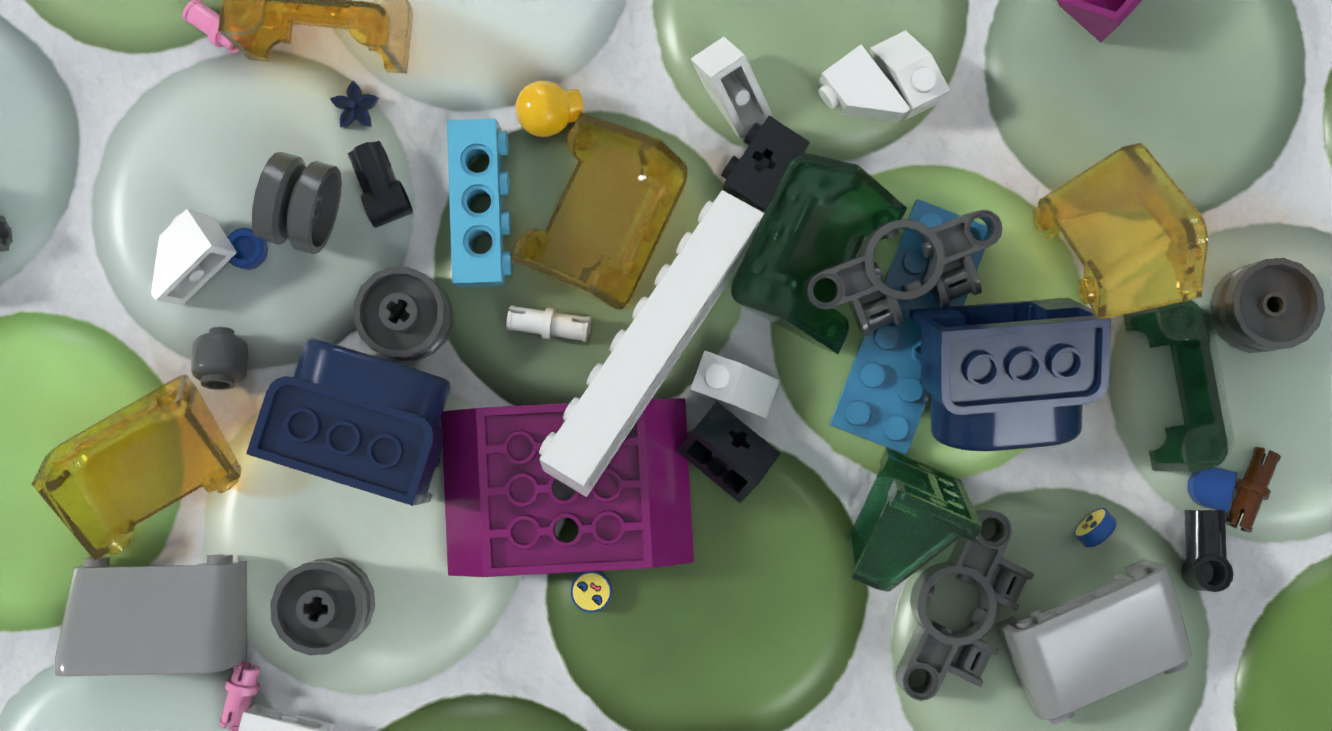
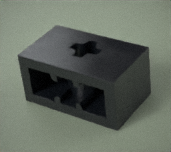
(769, 141)
(728, 452)

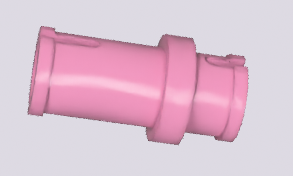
(207, 22)
(240, 689)

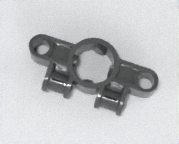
(949, 257)
(962, 651)

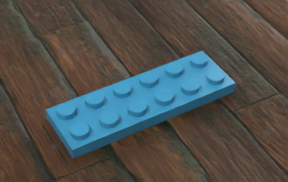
(884, 385)

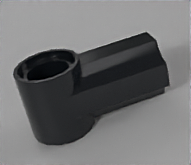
(382, 193)
(1206, 543)

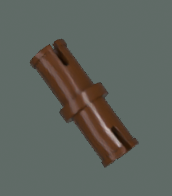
(1252, 489)

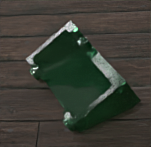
(810, 225)
(1207, 427)

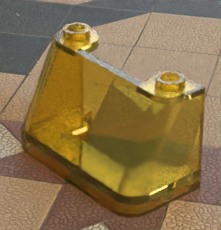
(377, 24)
(607, 212)
(1131, 233)
(136, 466)

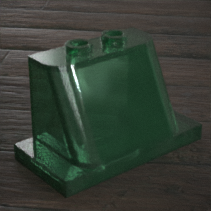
(907, 521)

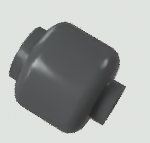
(219, 359)

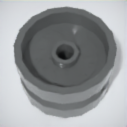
(296, 202)
(1267, 306)
(379, 311)
(298, 608)

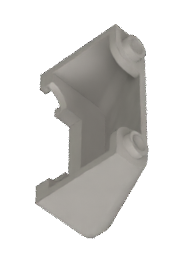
(154, 619)
(1098, 642)

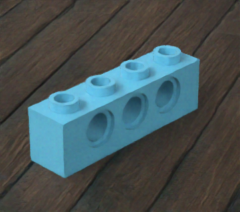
(465, 142)

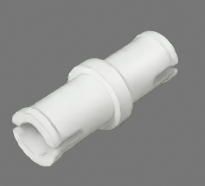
(548, 323)

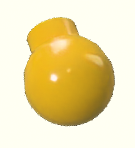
(547, 108)

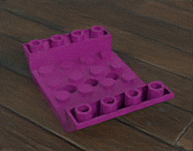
(505, 505)

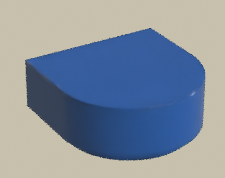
(1212, 488)

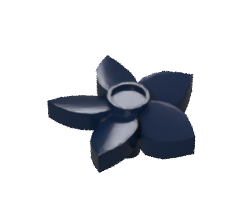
(355, 105)

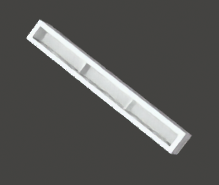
(651, 345)

